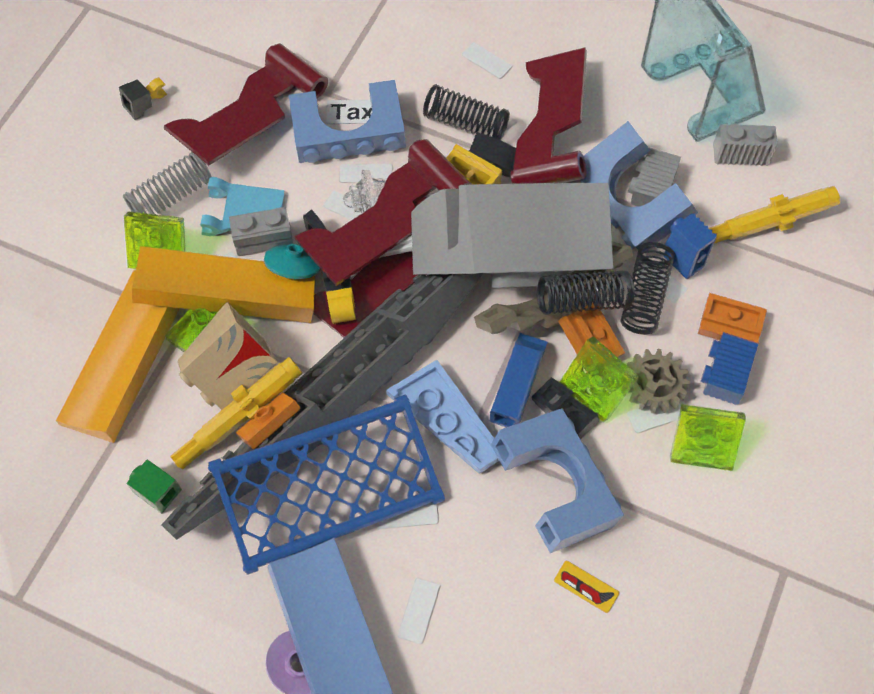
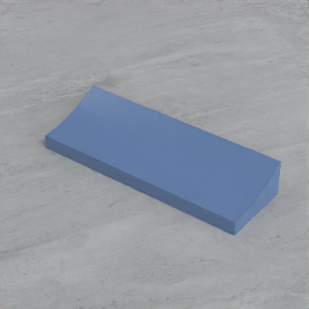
(327, 623)

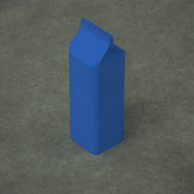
(517, 381)

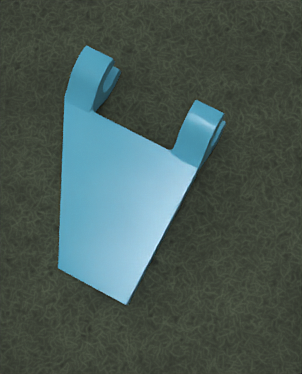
(239, 201)

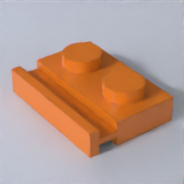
(731, 317)
(584, 325)

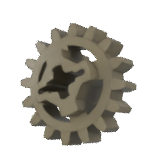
(668, 388)

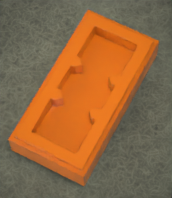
(268, 420)

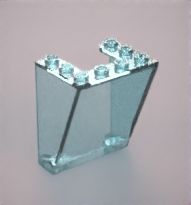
(703, 35)

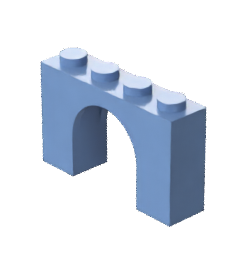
(319, 142)
(643, 223)
(555, 439)

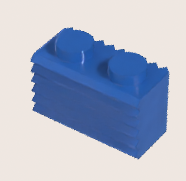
(691, 244)
(730, 368)

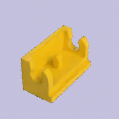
(473, 167)

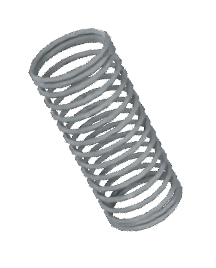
(204, 175)

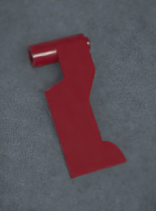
(253, 110)
(558, 110)
(386, 222)
(371, 288)

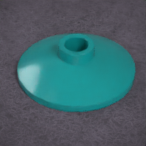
(290, 262)

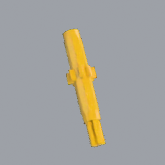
(778, 214)
(238, 411)

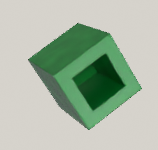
(153, 485)

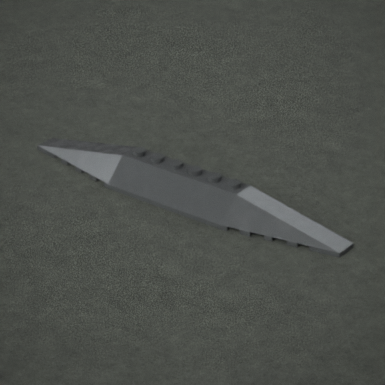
(342, 381)

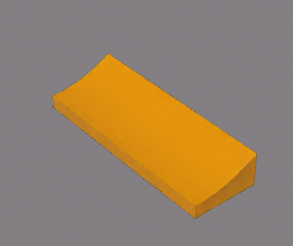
(211, 281)
(116, 367)

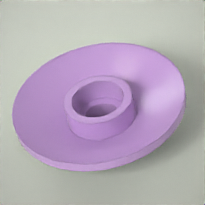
(279, 669)

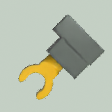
(137, 98)

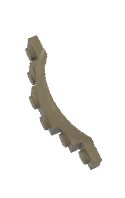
(528, 313)

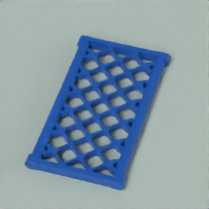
(433, 496)

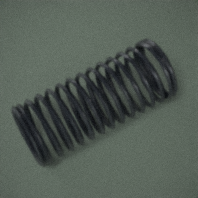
(503, 114)
(645, 260)
(554, 295)

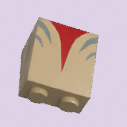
(225, 357)

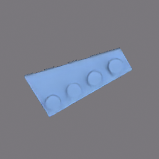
(447, 415)

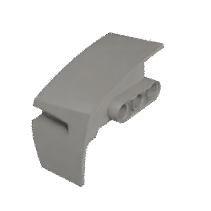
(513, 231)

